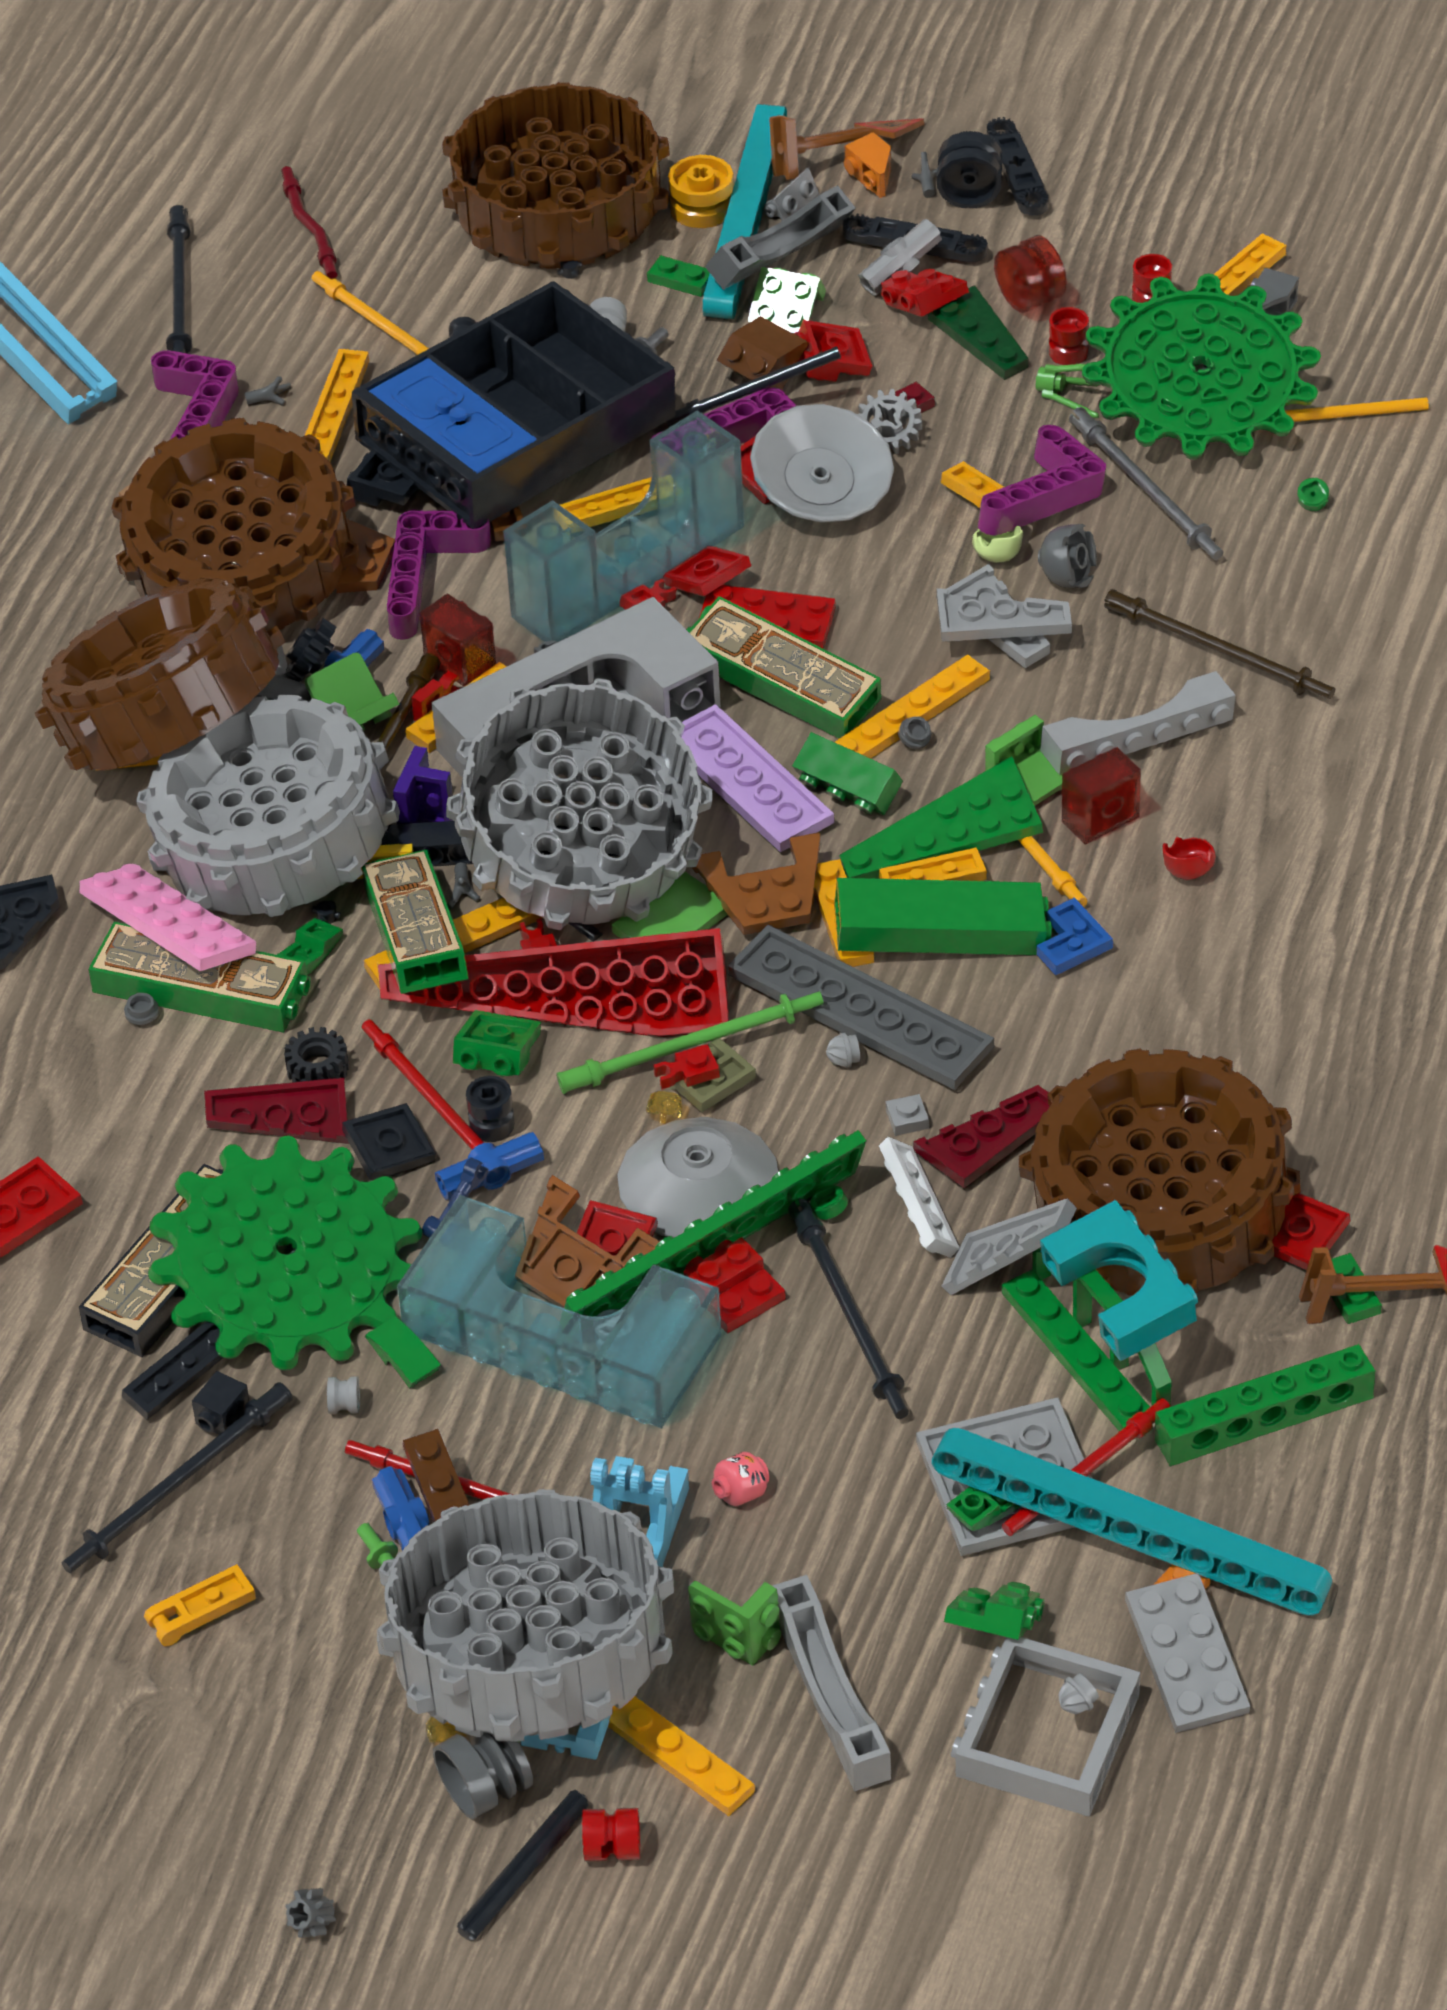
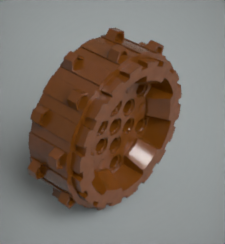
(556, 174)
(241, 510)
(158, 674)
(1178, 1148)

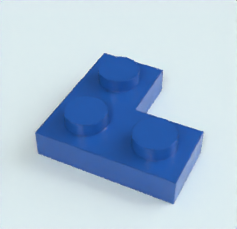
(1078, 937)

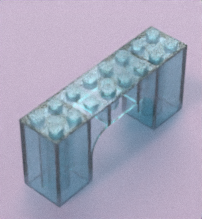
(572, 577)
(623, 1361)

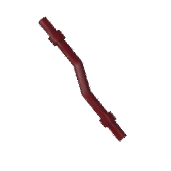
(325, 255)

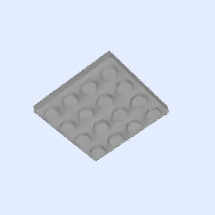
(1034, 1429)

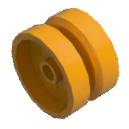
(700, 190)

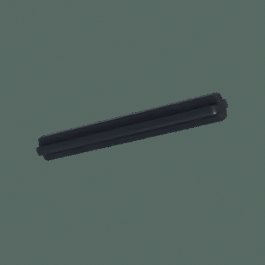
(522, 1865)

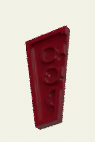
(293, 1109)
(986, 1138)

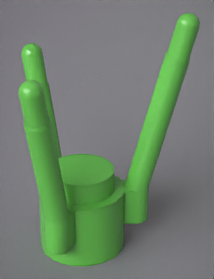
(1050, 380)

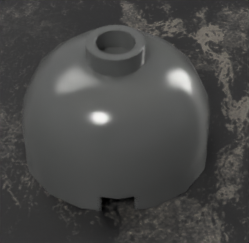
(1068, 556)

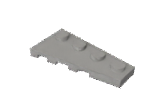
(986, 618)
(1022, 649)

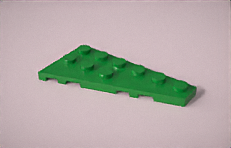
(976, 814)

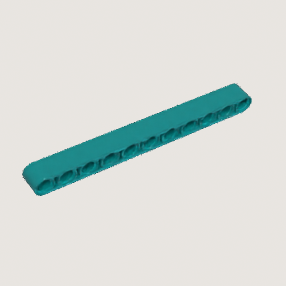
(745, 206)
(1132, 1521)

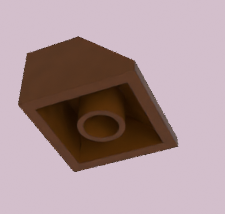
(761, 349)

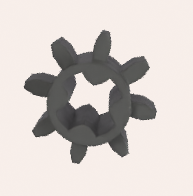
(310, 1912)

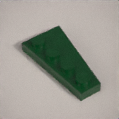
(981, 332)

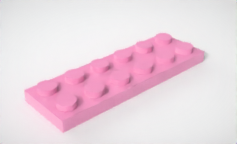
(167, 917)

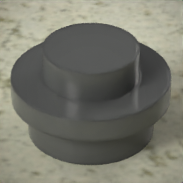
(915, 732)
(141, 1009)

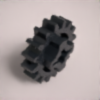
(310, 650)

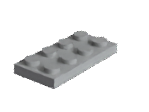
(1187, 1653)

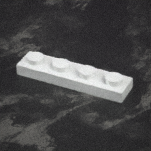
(918, 1197)

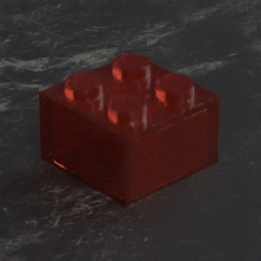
(458, 638)
(1100, 795)

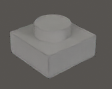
(907, 1114)

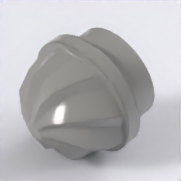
(843, 1050)
(1077, 1695)

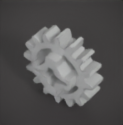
(893, 410)

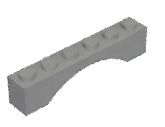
(1199, 705)
(843, 1716)

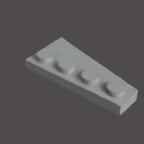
(1003, 1243)

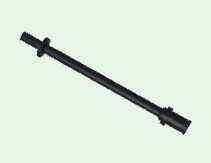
(178, 231)
(811, 1233)
(256, 1414)

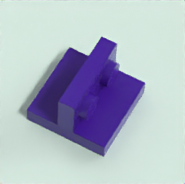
(422, 790)

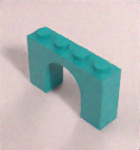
(1114, 1238)

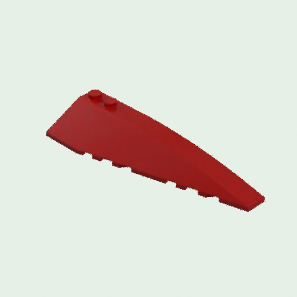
(620, 985)

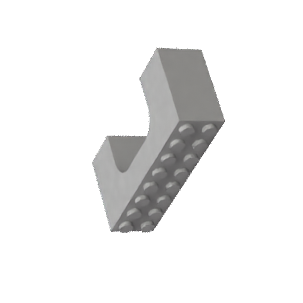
(637, 650)

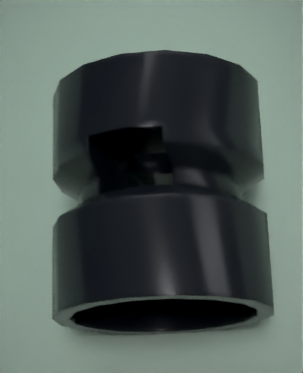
(490, 1108)

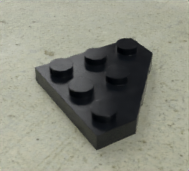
(23, 912)

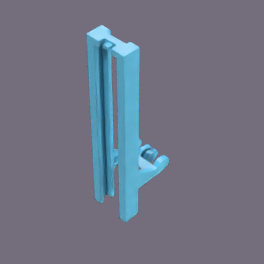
(63, 343)
(665, 1502)

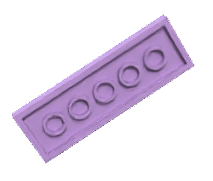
(752, 779)

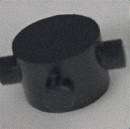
(569, 269)
(326, 911)

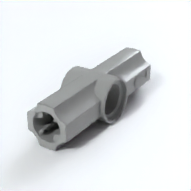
(900, 255)

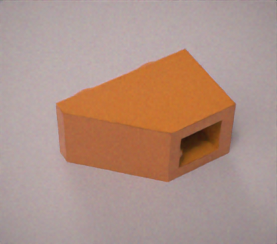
(869, 162)

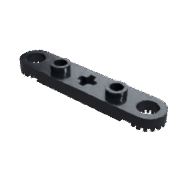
(1024, 179)
(884, 231)

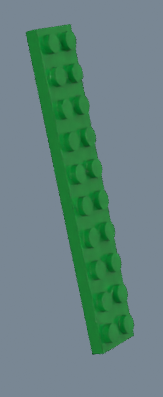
(729, 1221)

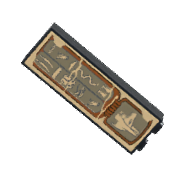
(126, 1303)

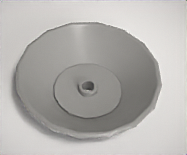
(828, 444)
(691, 1170)

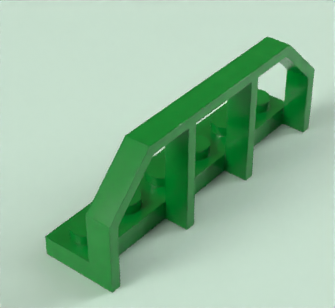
(1076, 1349)

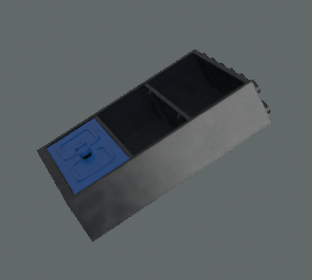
(514, 404)

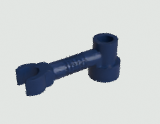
(472, 1175)

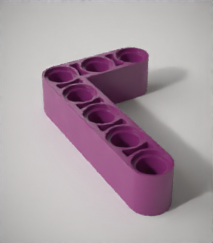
(207, 379)
(751, 413)
(1071, 479)
(415, 537)

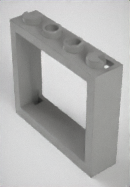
(1030, 1781)

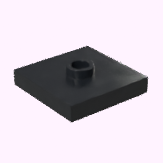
(388, 1141)

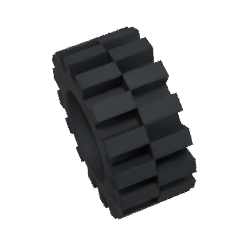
(316, 1045)

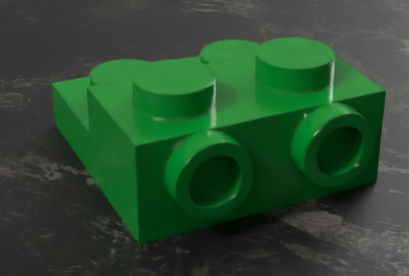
(495, 1043)
(1005, 1613)

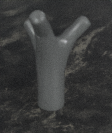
(926, 177)
(268, 393)
(462, 885)

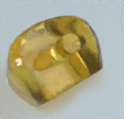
(665, 1104)
(440, 1732)

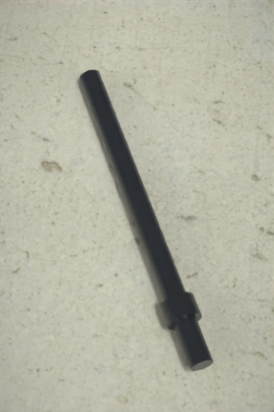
(755, 385)

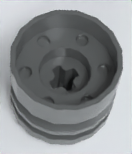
(479, 1768)

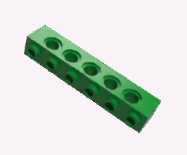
(1264, 1405)

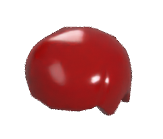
(1189, 857)

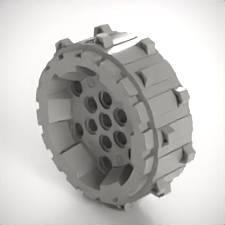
(589, 735)
(269, 807)
(525, 1615)

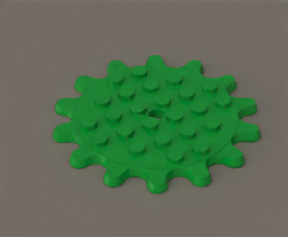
(1247, 358)
(252, 1291)

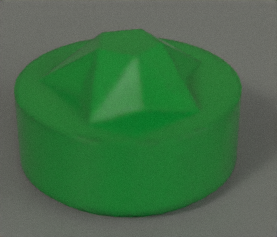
(1313, 494)
(829, 1202)

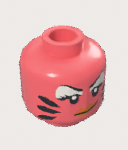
(740, 1478)

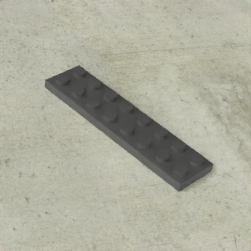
(863, 1007)

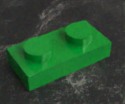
(678, 275)
(1354, 1305)

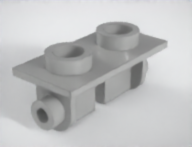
(793, 197)

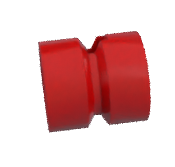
(1144, 271)
(1068, 336)
(611, 1834)

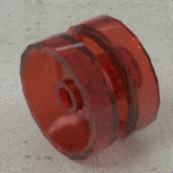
(1030, 273)

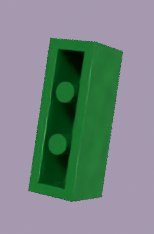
(847, 774)

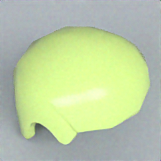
(998, 547)

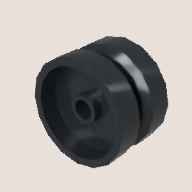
(969, 169)

